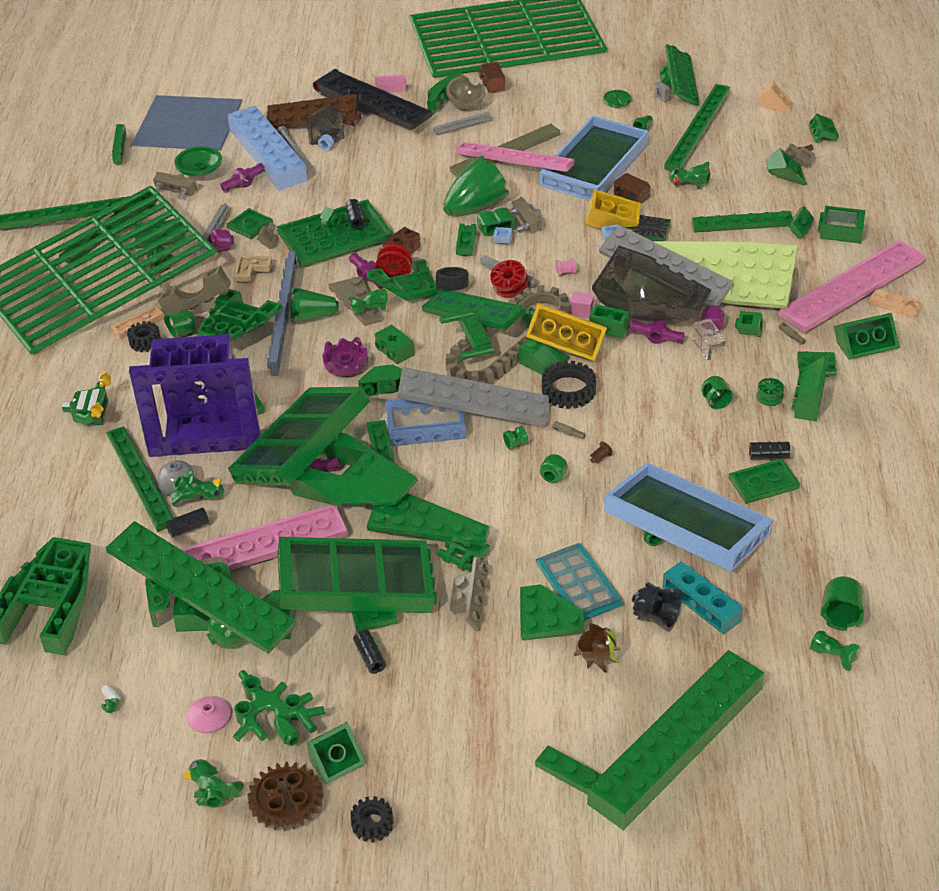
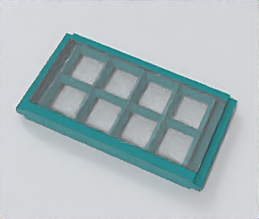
(579, 580)

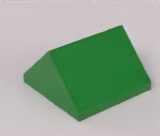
(335, 753)

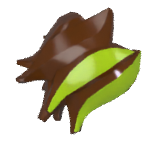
(597, 646)

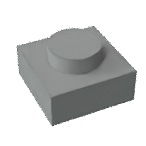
(662, 92)

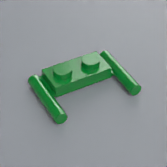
(474, 332)

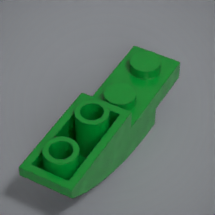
(438, 93)

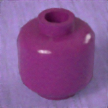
(221, 240)
(714, 313)

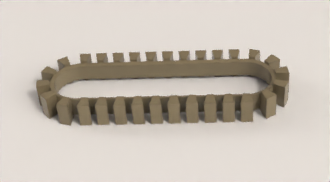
(511, 356)

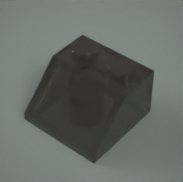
(325, 121)

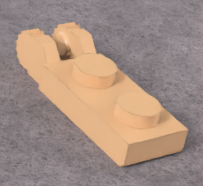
(895, 302)

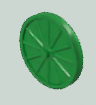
(617, 98)

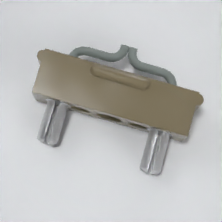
(175, 183)
(526, 215)

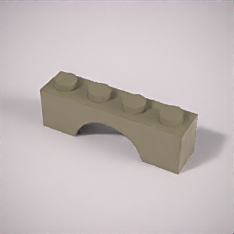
(214, 283)

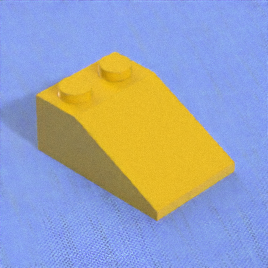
(609, 210)

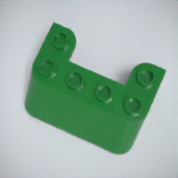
(159, 597)

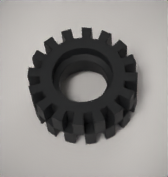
(141, 335)
(374, 830)

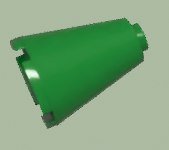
(311, 305)

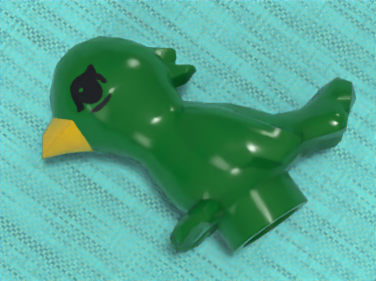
(191, 487)
(211, 789)

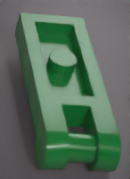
(466, 239)

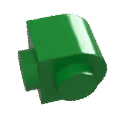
(330, 217)

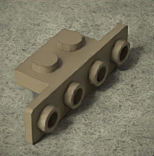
(469, 593)

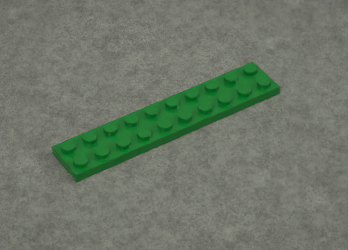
(201, 587)

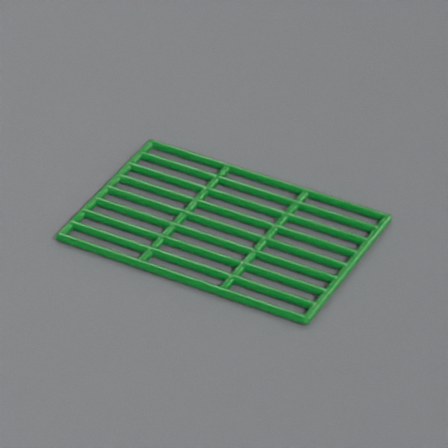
(484, 44)
(122, 250)

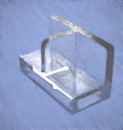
(707, 337)

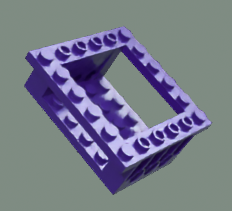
(196, 425)

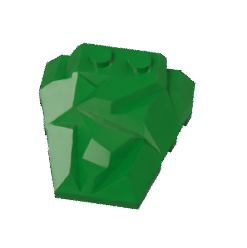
(235, 317)

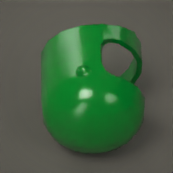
(184, 323)
(717, 391)

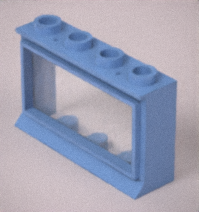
(422, 423)

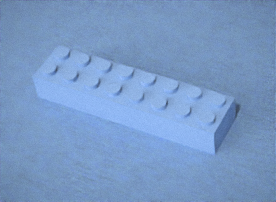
(268, 147)

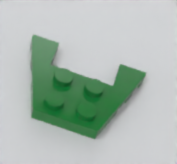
(407, 286)

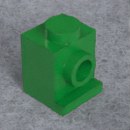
(750, 323)

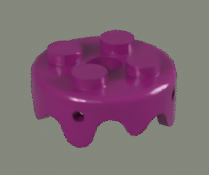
(344, 349)

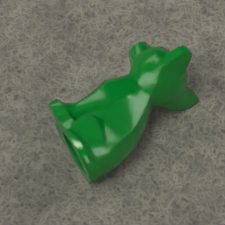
(374, 299)
(829, 645)

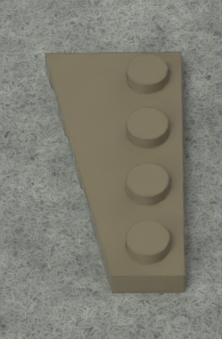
(355, 288)

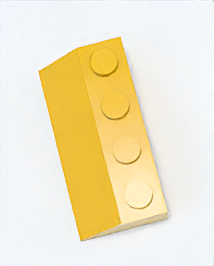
(566, 332)

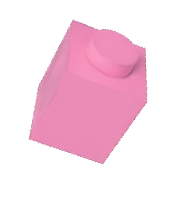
(581, 304)

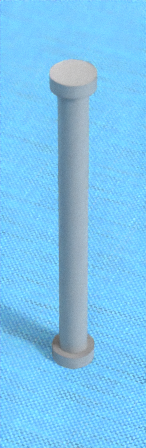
(283, 132)

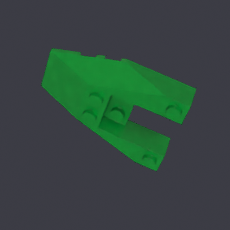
(366, 480)
(50, 580)

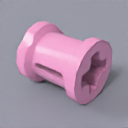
(565, 266)

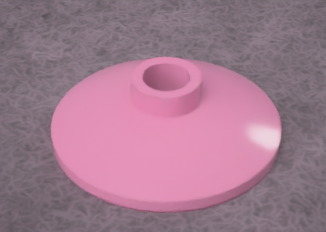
(211, 720)

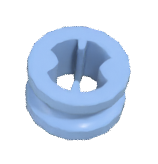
(325, 142)

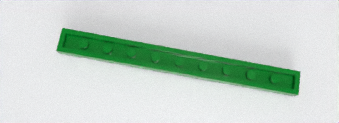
(697, 127)
(65, 212)

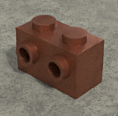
(492, 77)
(405, 238)

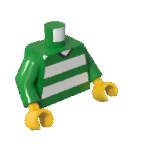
(91, 404)

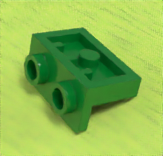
(822, 127)

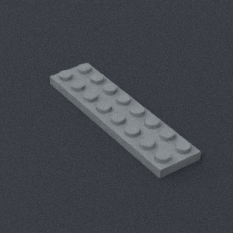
(626, 238)
(473, 397)

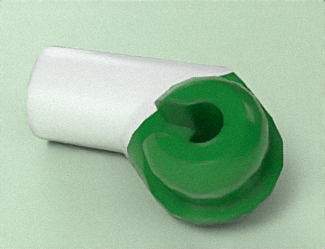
(112, 699)

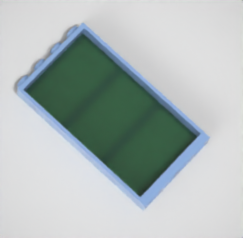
(600, 156)
(688, 516)

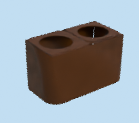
(632, 188)

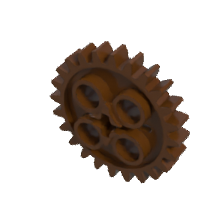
(264, 800)

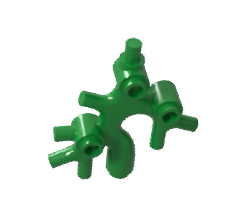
(262, 700)

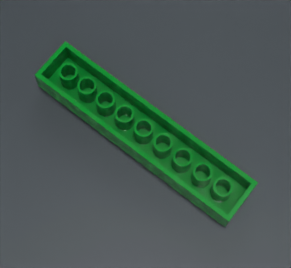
(674, 739)

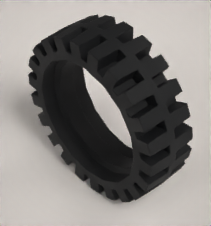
(568, 370)

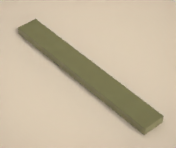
(521, 143)

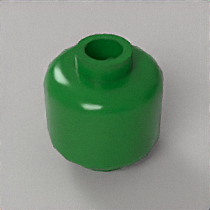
(553, 468)

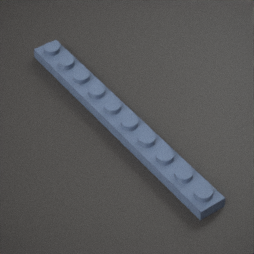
(282, 315)

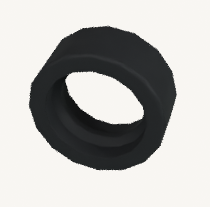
(452, 278)

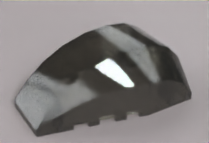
(648, 289)

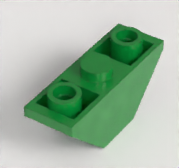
(381, 380)

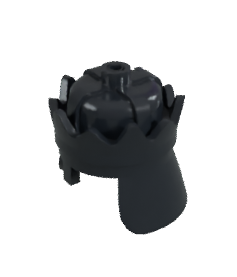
(657, 605)

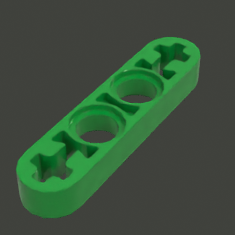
(119, 144)

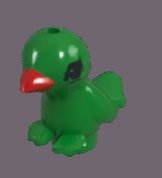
(696, 175)

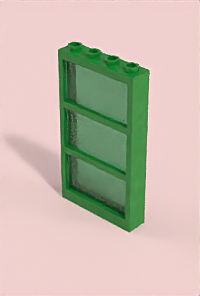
(299, 436)
(355, 575)

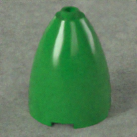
(475, 189)

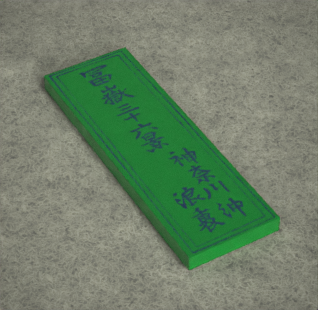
(489, 311)

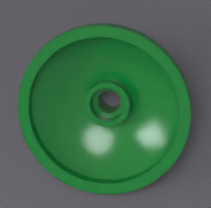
(198, 161)

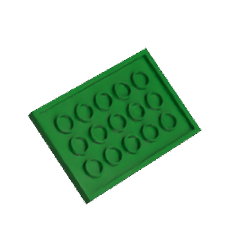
(318, 242)

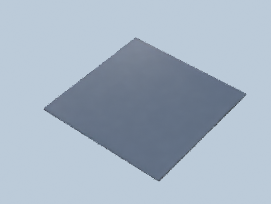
(186, 122)

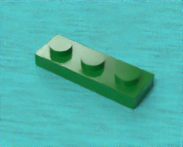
(566, 769)

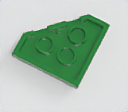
(547, 614)

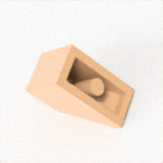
(774, 98)

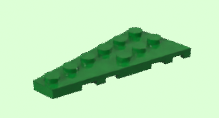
(426, 520)

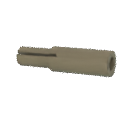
(791, 333)
(568, 430)

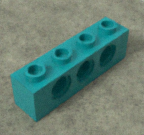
(703, 597)

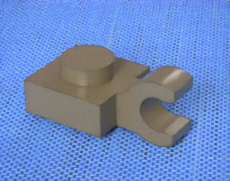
(801, 155)
(267, 236)

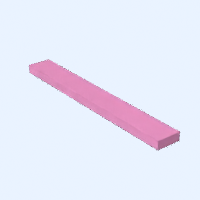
(515, 156)

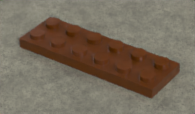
(295, 113)

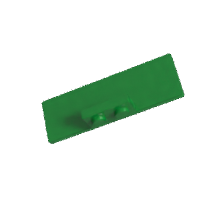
(679, 74)

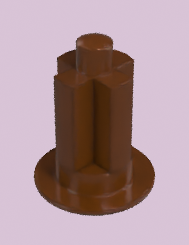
(601, 452)

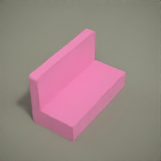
(391, 83)

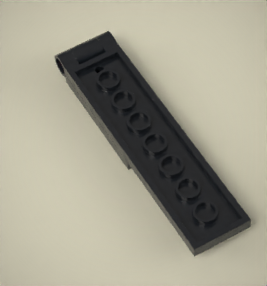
(372, 99)

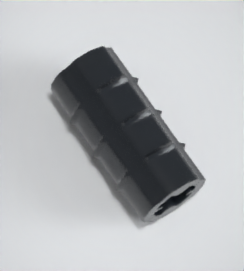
(355, 214)
(769, 450)
(187, 522)
(369, 651)

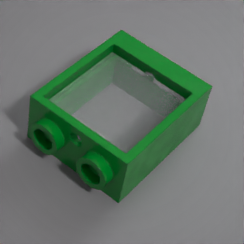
(841, 223)

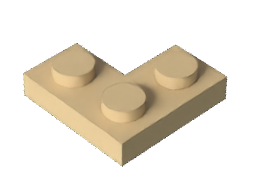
(248, 264)

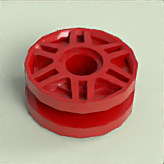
(394, 260)
(509, 278)

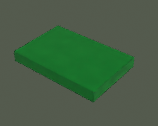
(764, 481)

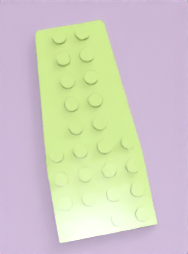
(759, 270)

